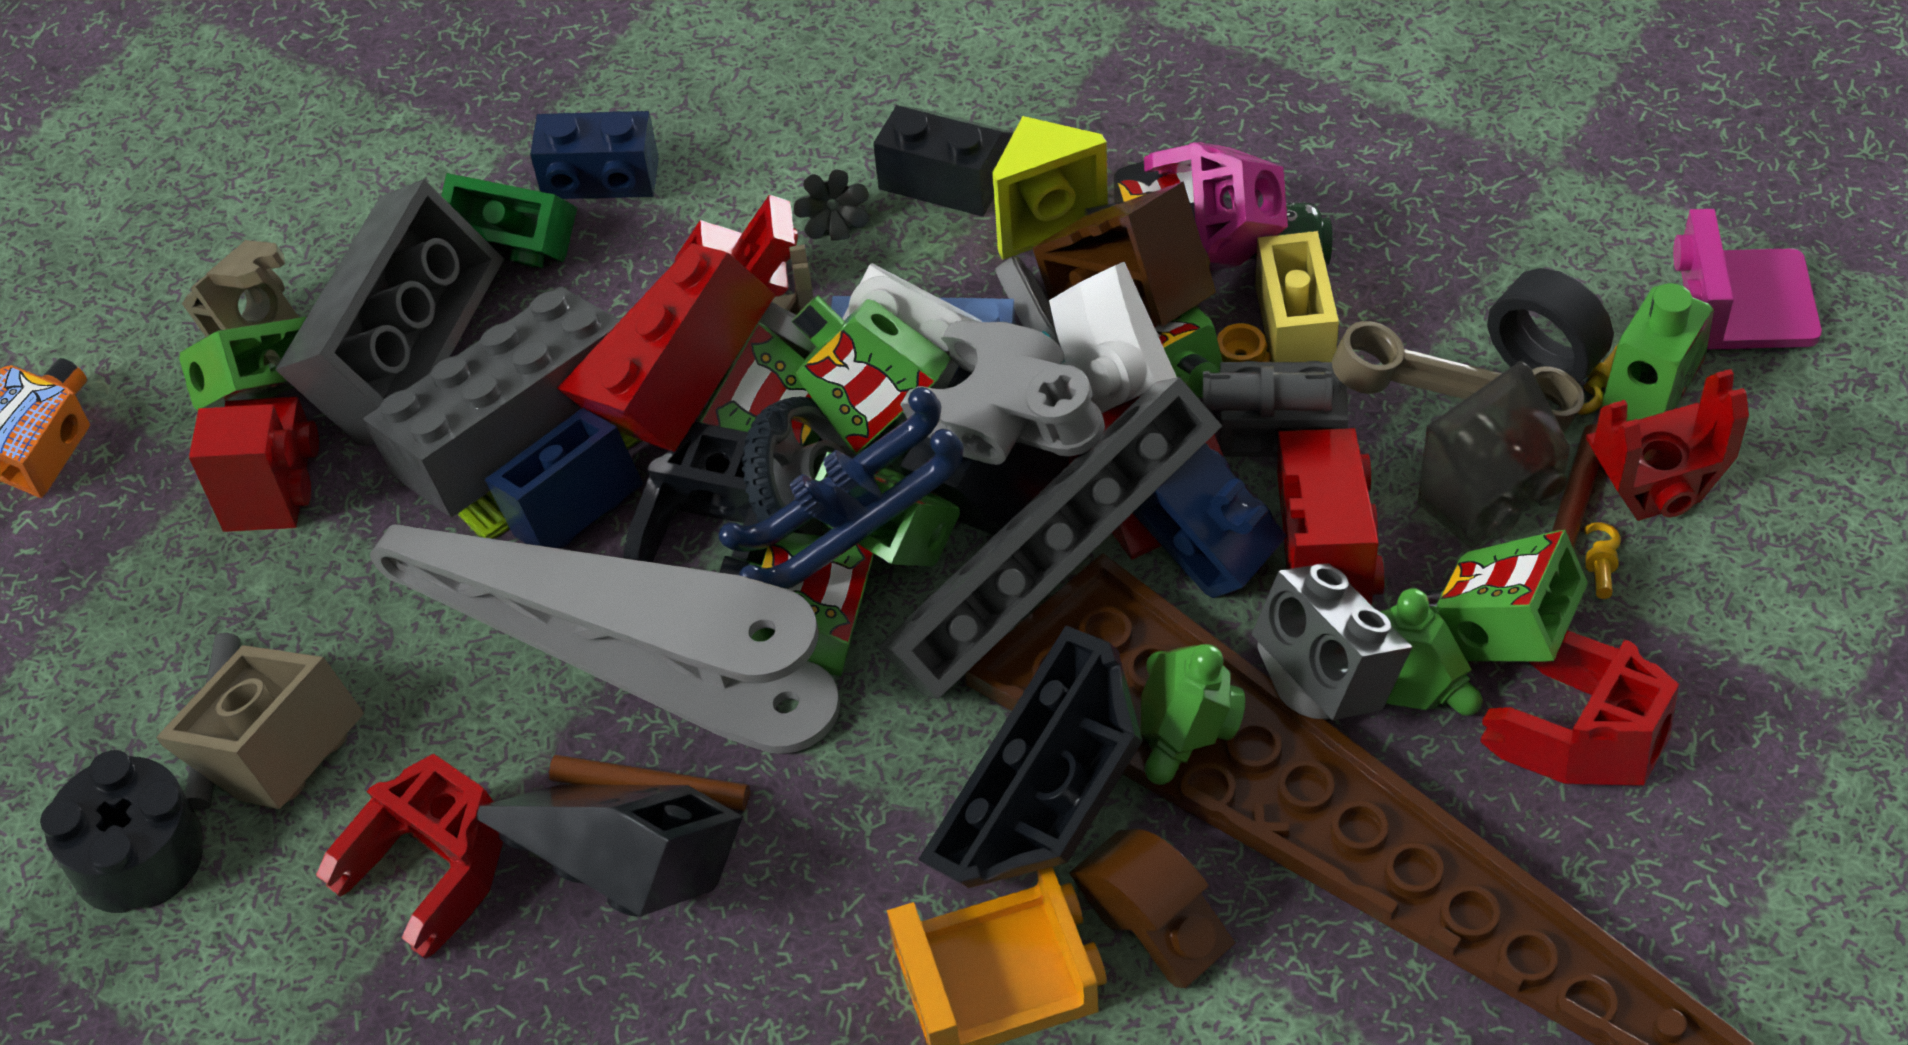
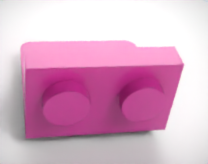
(1755, 293)

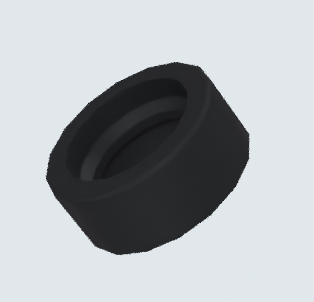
(1565, 304)

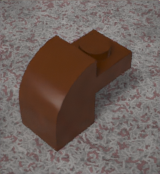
(1156, 892)

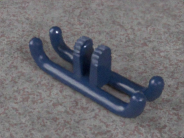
(850, 496)

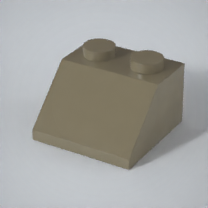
(263, 724)

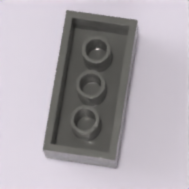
(390, 307)
(487, 401)

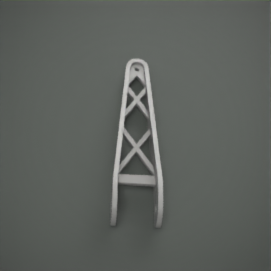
(639, 625)

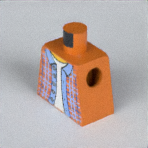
(39, 424)

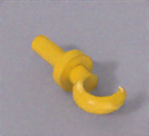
(1597, 379)
(1603, 558)

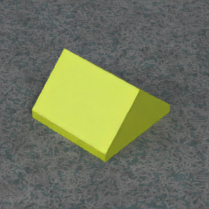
(1046, 182)

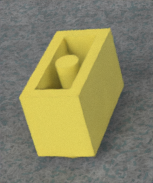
(1296, 298)

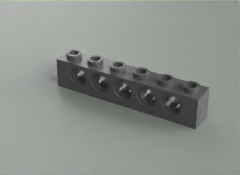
(1049, 537)

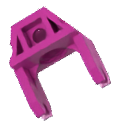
(1225, 232)

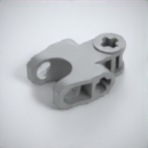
(1014, 394)

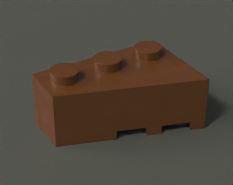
(1152, 237)

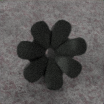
(832, 215)

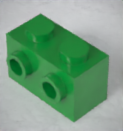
(514, 218)

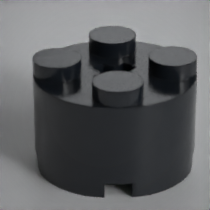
(124, 833)

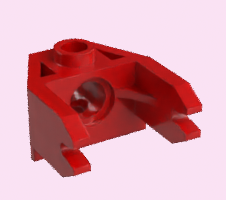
(1673, 456)
(1616, 733)
(439, 811)

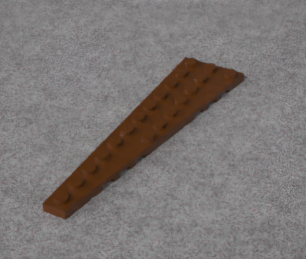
(1362, 830)

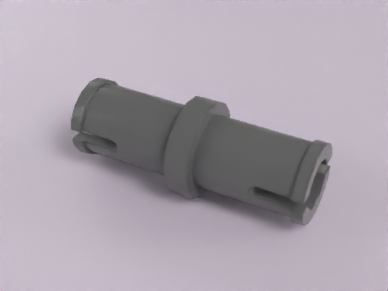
(1267, 391)

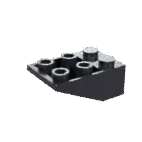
(625, 841)

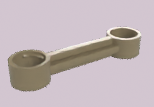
(1434, 372)

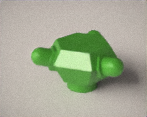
(1436, 666)
(1186, 707)

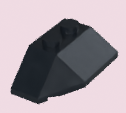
(1043, 769)

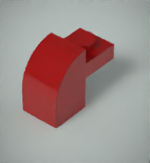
(762, 245)

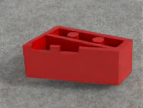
(671, 348)
(1329, 506)

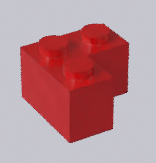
(255, 461)

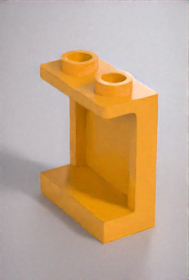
(998, 965)

